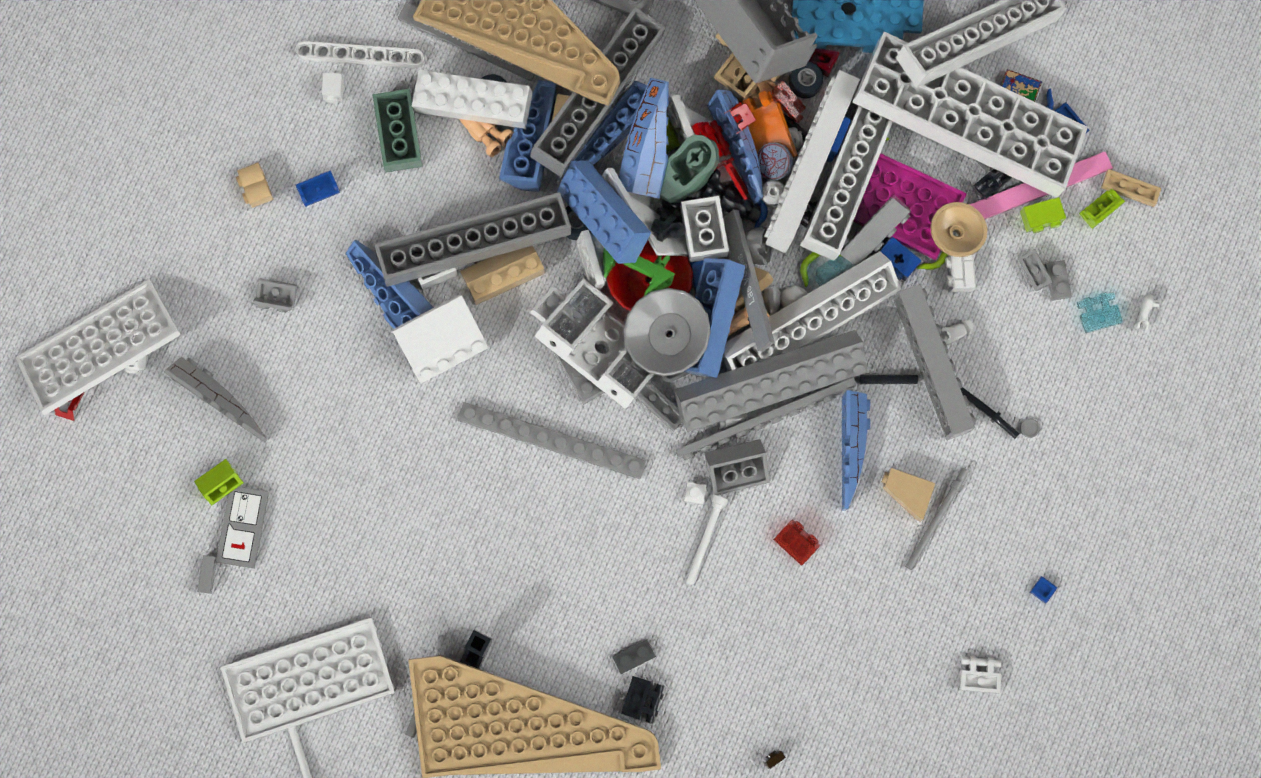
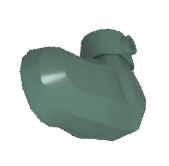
(689, 168)

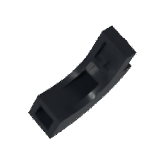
(476, 649)

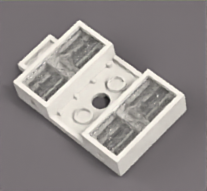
(574, 327)

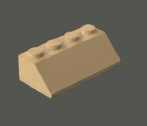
(502, 273)

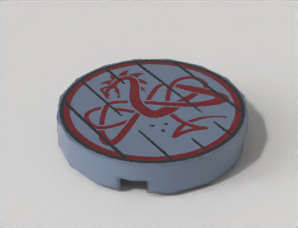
(775, 161)

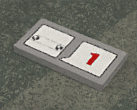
(242, 527)

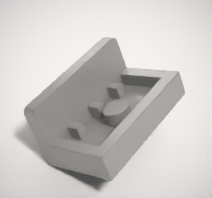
(275, 295)

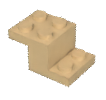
(740, 83)

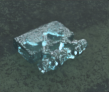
(1101, 318)

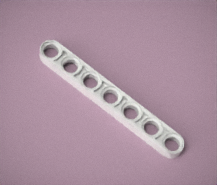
(352, 49)

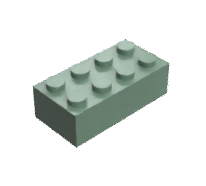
(397, 130)

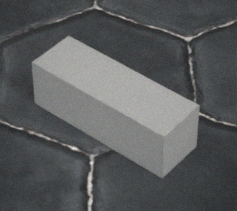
(207, 574)

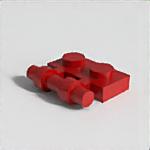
(711, 131)

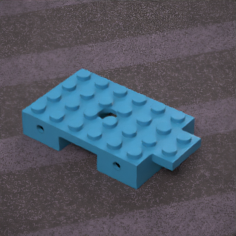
(860, 28)

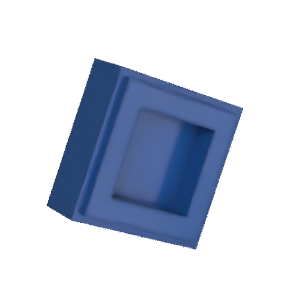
(1043, 589)

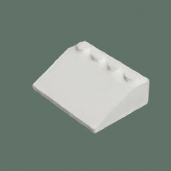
(440, 338)

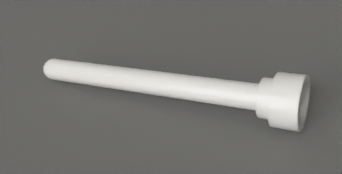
(718, 504)
(299, 752)

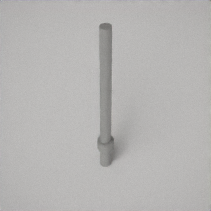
(955, 487)

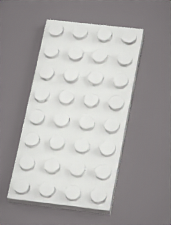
(97, 346)
(307, 680)

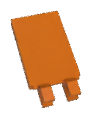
(769, 123)

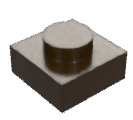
(774, 758)

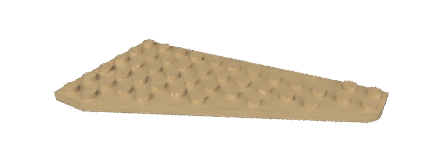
(529, 36)
(497, 726)

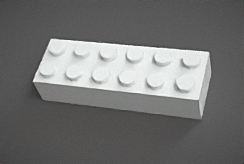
(472, 99)

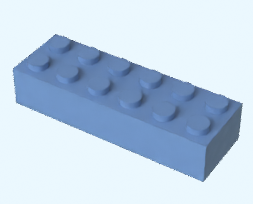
(603, 212)
(718, 295)

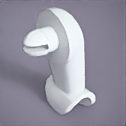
(1147, 303)
(955, 332)

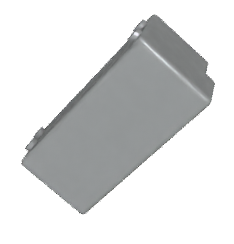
(760, 36)

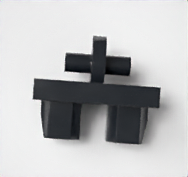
(991, 183)
(668, 225)

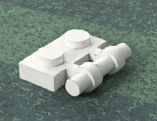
(980, 681)

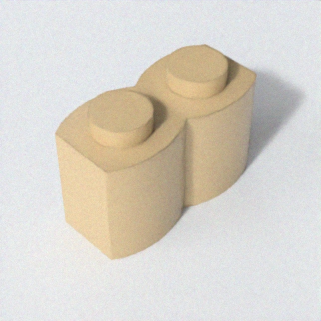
(254, 185)

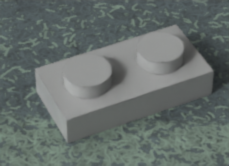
(1035, 270)
(1060, 287)

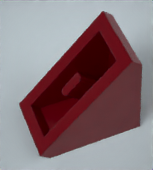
(825, 60)

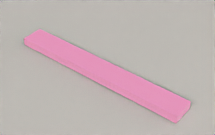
(1025, 193)

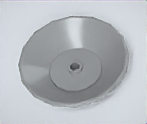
(656, 316)

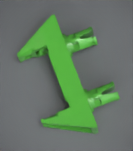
(660, 276)

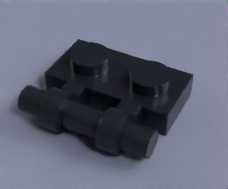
(636, 699)

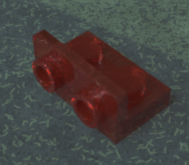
(788, 101)
(797, 541)

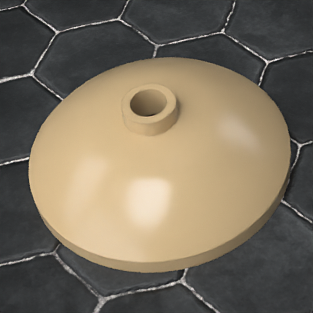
(964, 221)

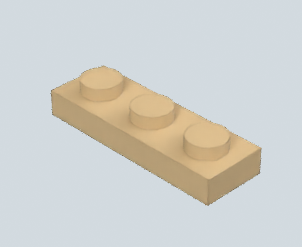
(1131, 187)

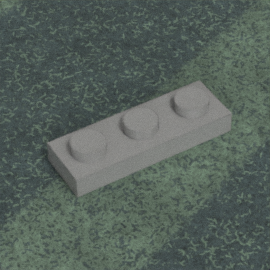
(660, 406)

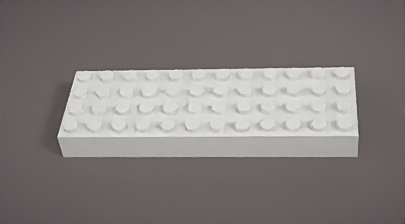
(974, 119)

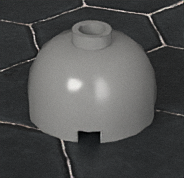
(758, 249)

